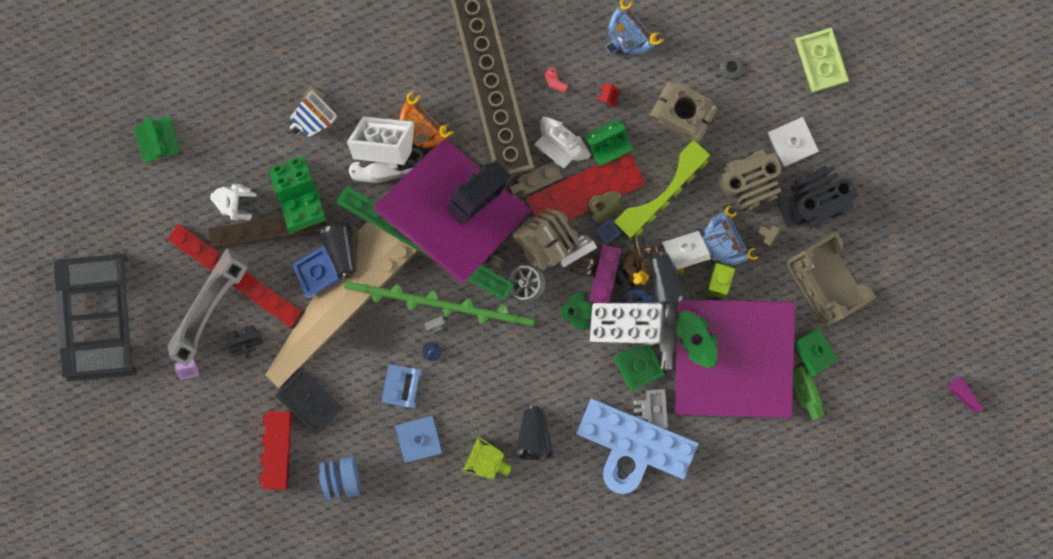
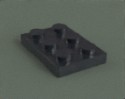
(309, 401)

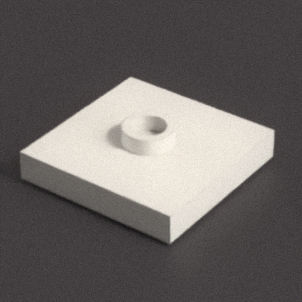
(793, 142)
(687, 250)

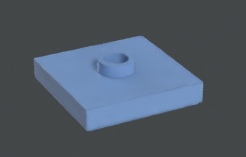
(418, 439)

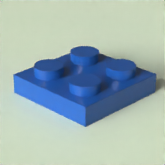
(315, 272)

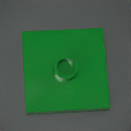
(815, 352)
(639, 366)

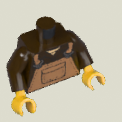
(638, 263)

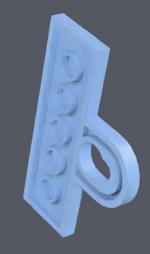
(637, 439)

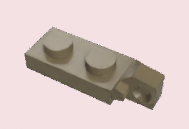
(537, 179)

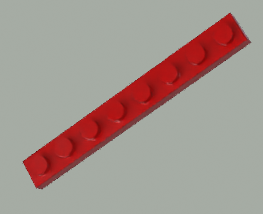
(247, 285)

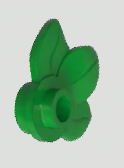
(581, 310)

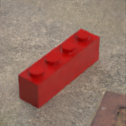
(276, 450)

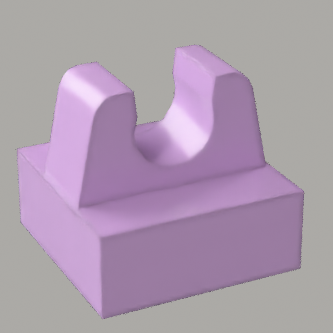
(190, 371)

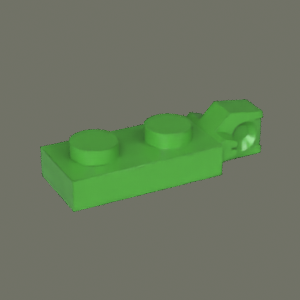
(807, 392)

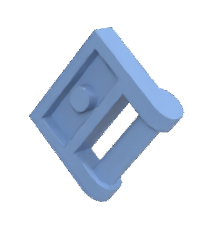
(395, 384)

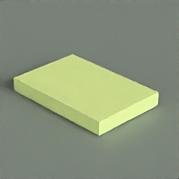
(821, 60)

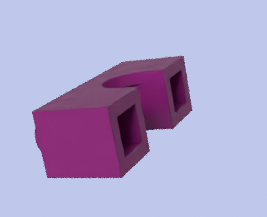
(605, 274)

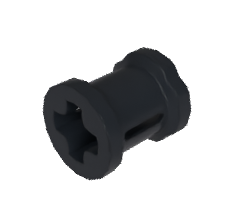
(419, 153)

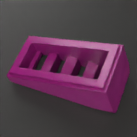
(961, 391)

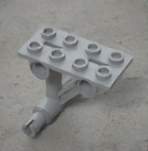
(636, 324)

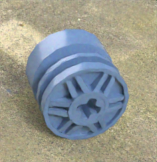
(340, 478)

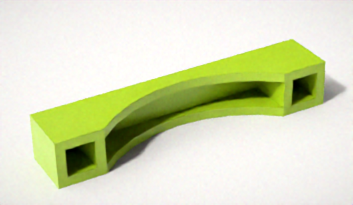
(634, 218)

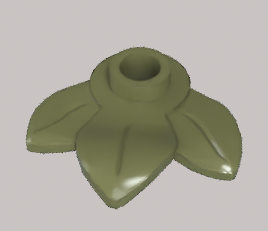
(608, 206)

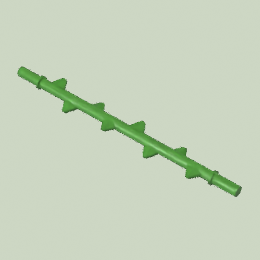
(431, 300)

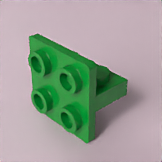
(156, 139)
(608, 142)

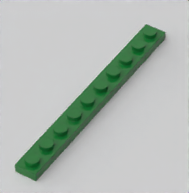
(364, 208)

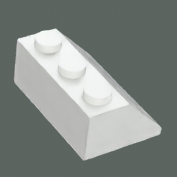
(382, 140)

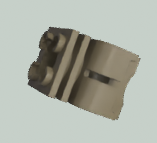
(665, 116)
(752, 179)
(546, 238)

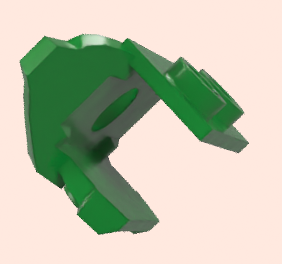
(704, 353)

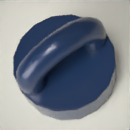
(431, 351)

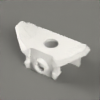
(560, 143)
(221, 200)

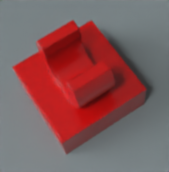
(609, 95)

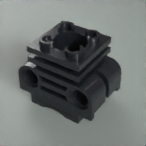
(821, 197)

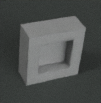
(435, 325)

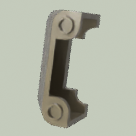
(828, 281)

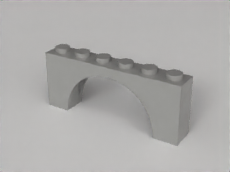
(226, 272)

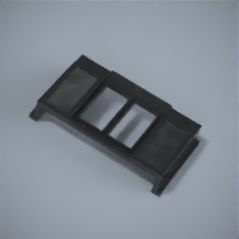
(97, 357)

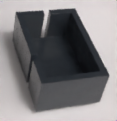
(485, 185)

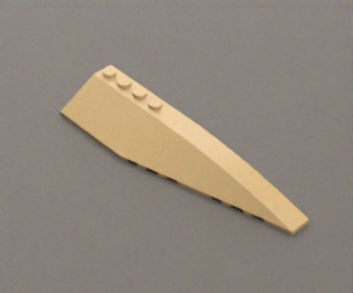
(377, 262)

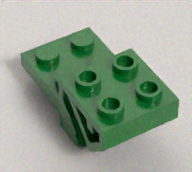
(297, 194)

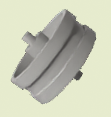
(527, 283)

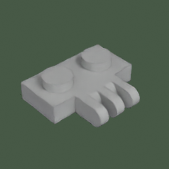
(653, 408)

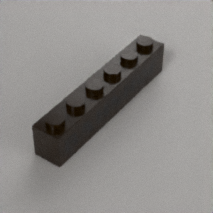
(256, 232)

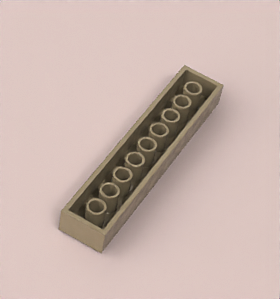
(492, 85)

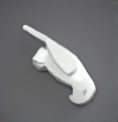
(376, 172)

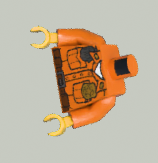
(426, 130)

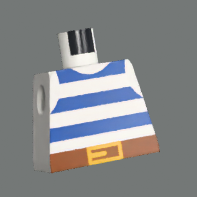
(311, 115)

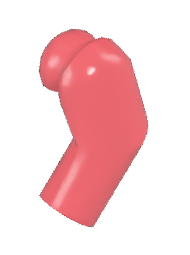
(553, 82)

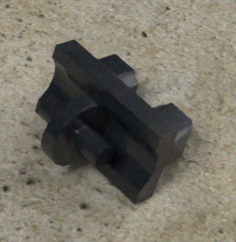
(243, 344)

